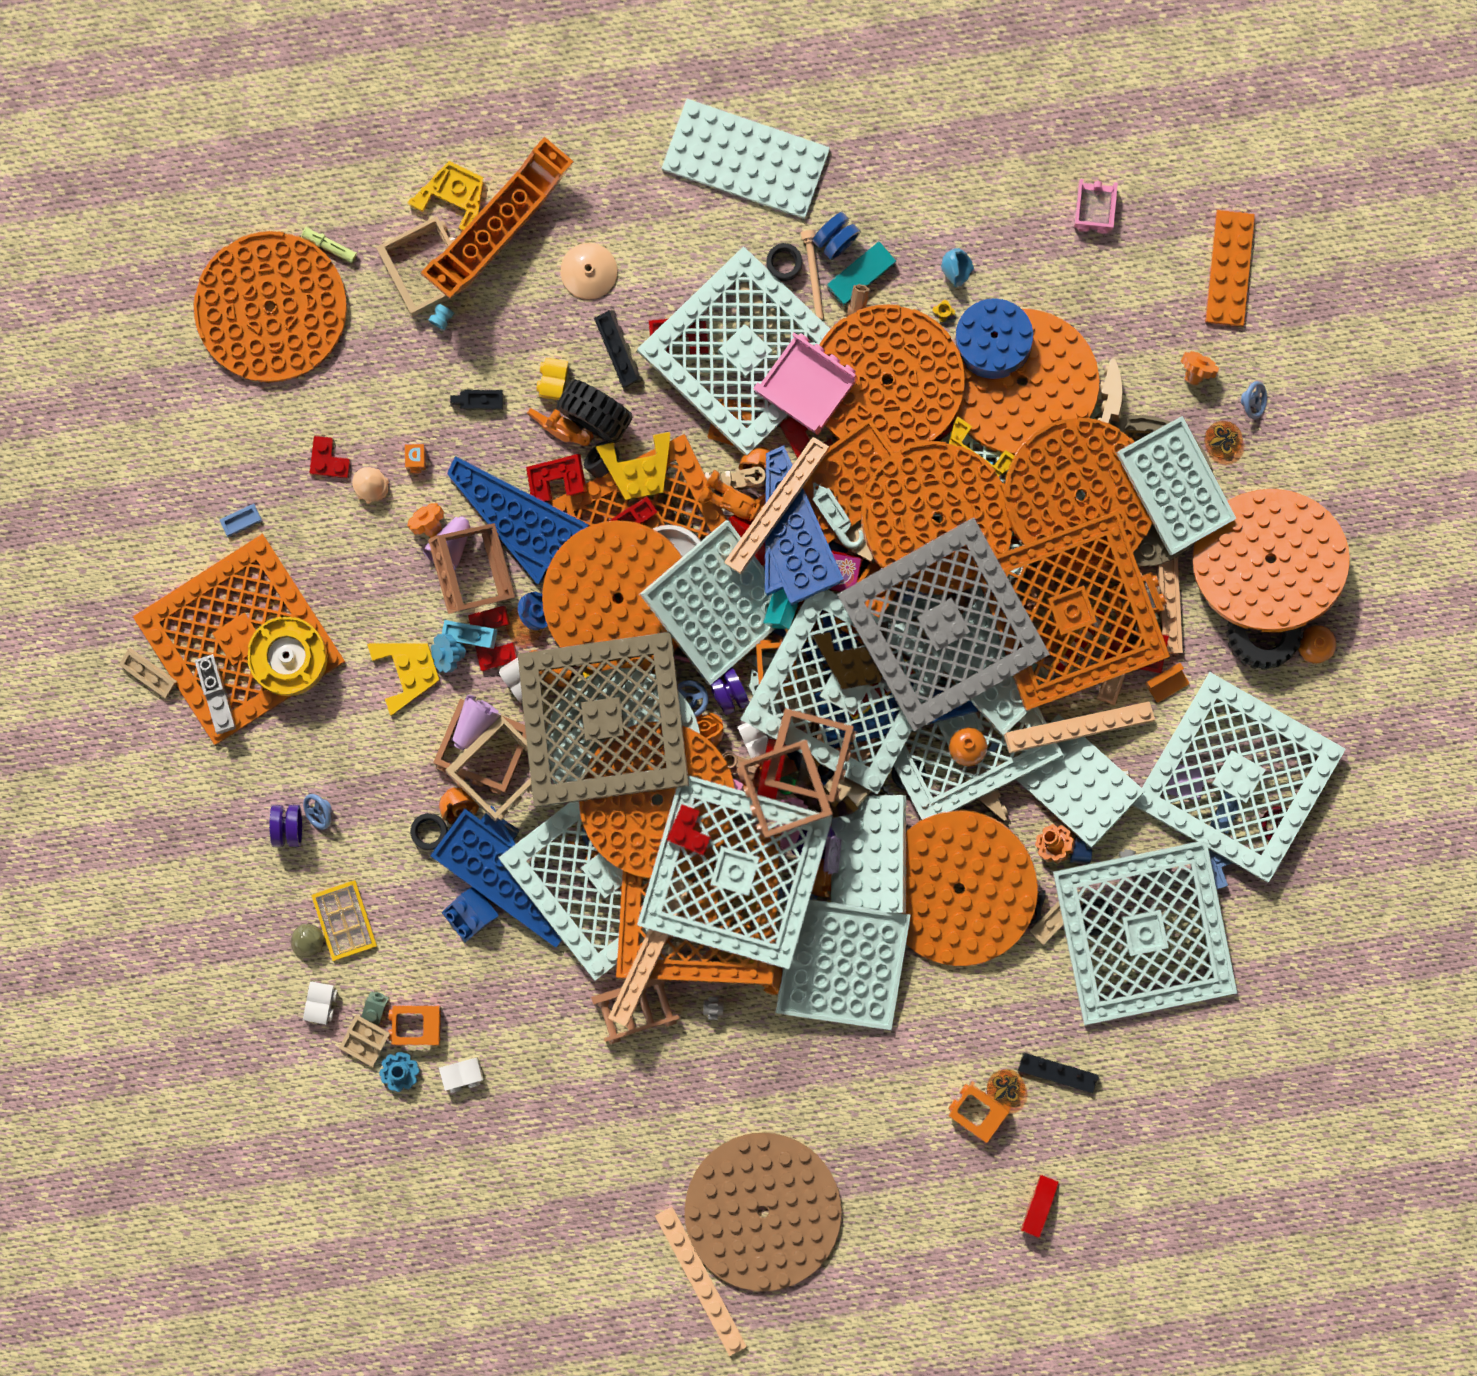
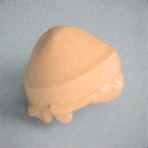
(370, 484)

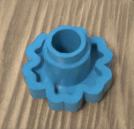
(447, 652)
(399, 1071)

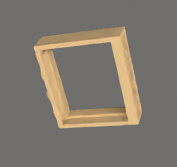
(396, 242)
(472, 750)

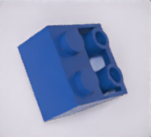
(469, 913)

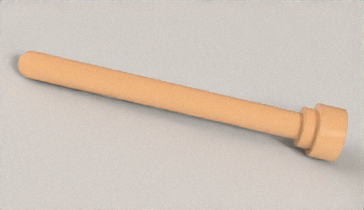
(807, 237)

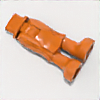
(732, 500)

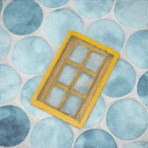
(344, 920)

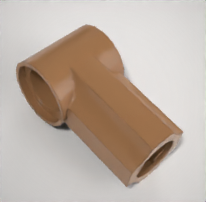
(858, 298)
(753, 770)

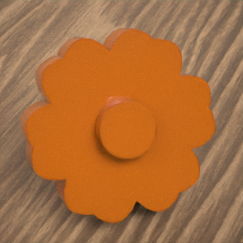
(1198, 367)
(427, 520)
(1055, 843)

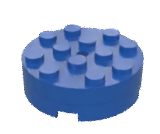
(994, 338)

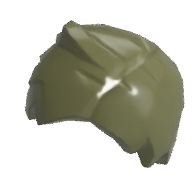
(307, 940)

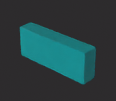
(862, 271)
(780, 611)

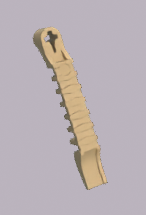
(739, 480)

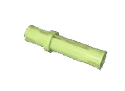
(321, 241)

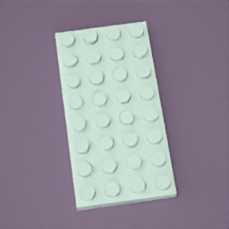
(745, 158)

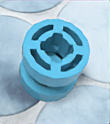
(442, 315)

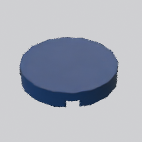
(531, 611)

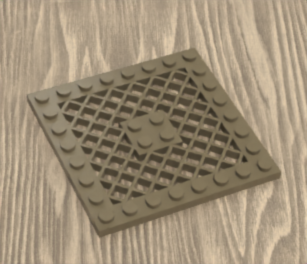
(603, 719)

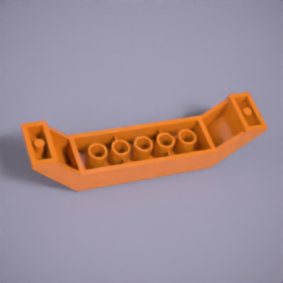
(499, 220)

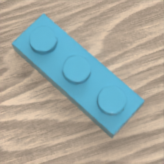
(470, 634)

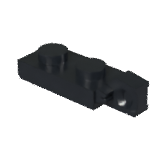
(478, 399)

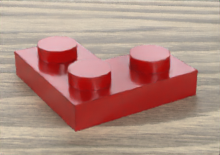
(323, 463)
(683, 833)

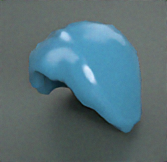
(957, 266)

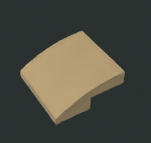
(364, 1040)

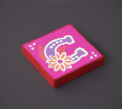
(849, 567)

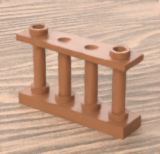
(603, 1001)

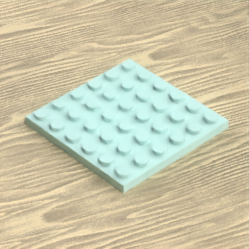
(709, 606)
(845, 965)

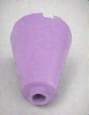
(455, 546)
(473, 721)

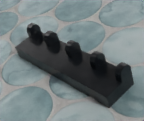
(617, 348)
(1057, 1072)

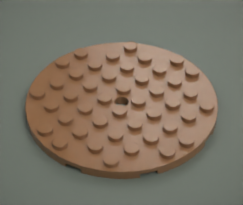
(755, 1249)

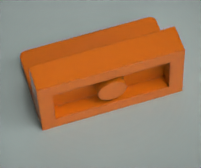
(1167, 683)

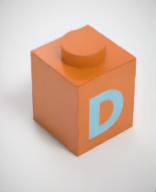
(415, 457)

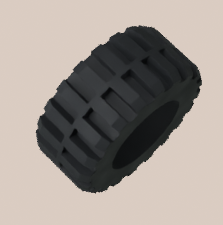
(594, 411)
(1261, 658)

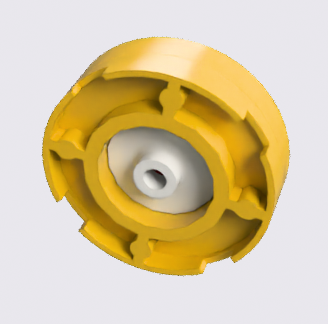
(276, 640)

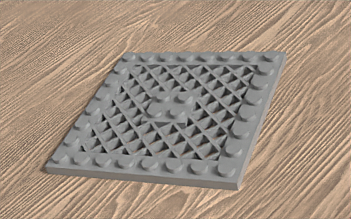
(943, 624)

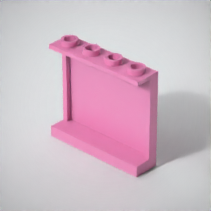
(807, 383)

